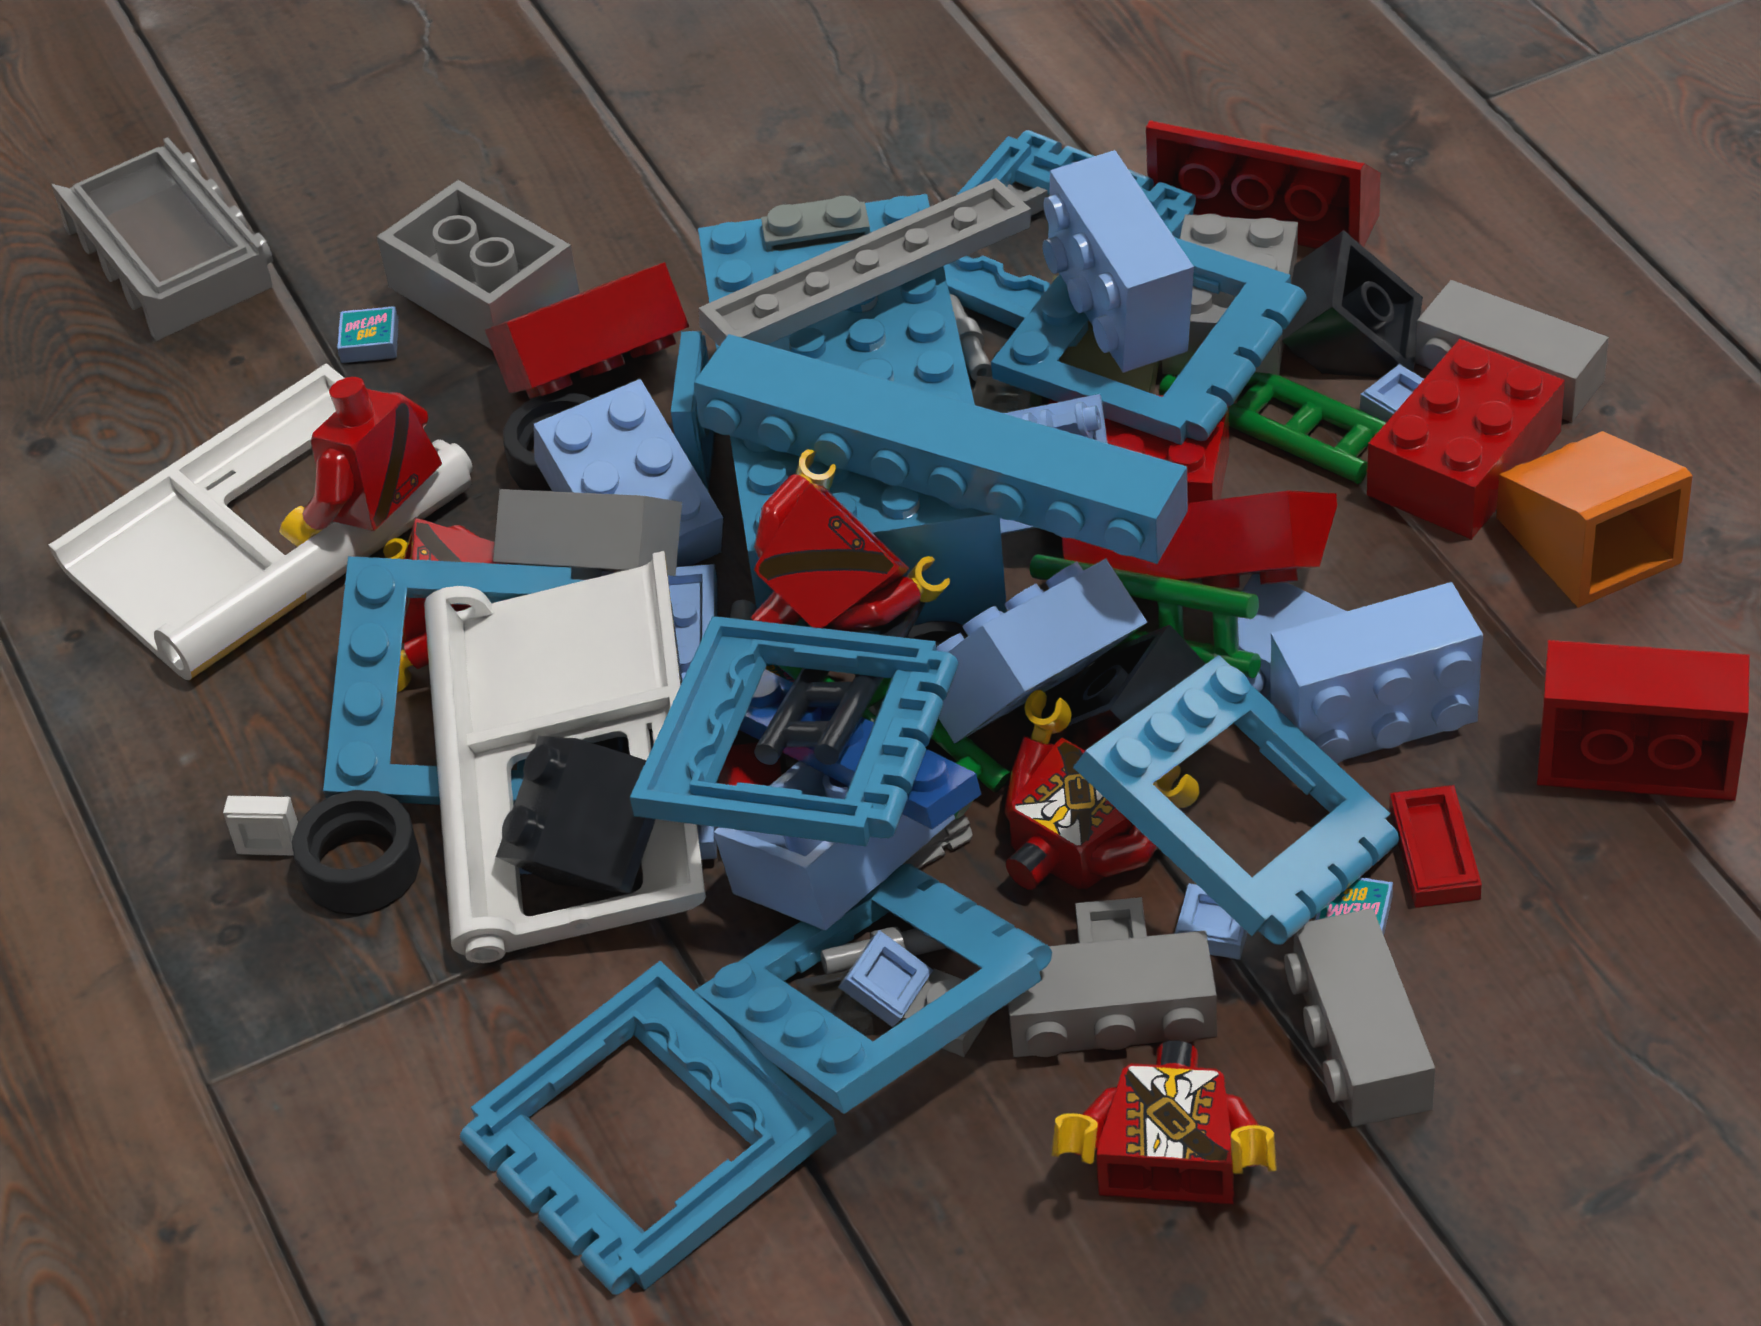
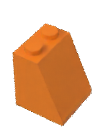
(1597, 514)

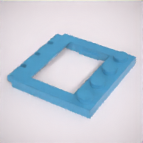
(1028, 160)
(1206, 384)
(371, 662)
(715, 695)
(1302, 876)
(828, 1052)
(714, 1063)

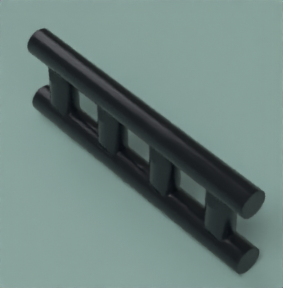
(812, 692)

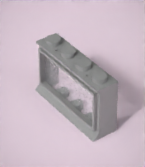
(167, 238)

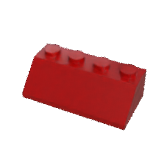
(1266, 181)
(1233, 539)

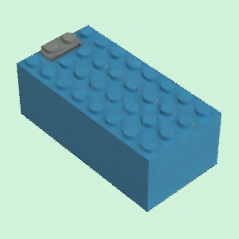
(896, 336)

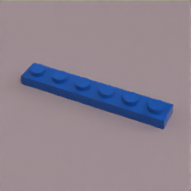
(939, 786)

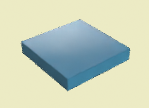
(695, 440)

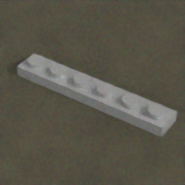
(867, 265)

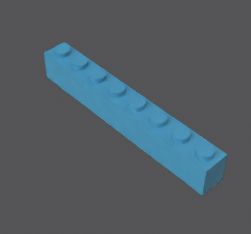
(944, 448)

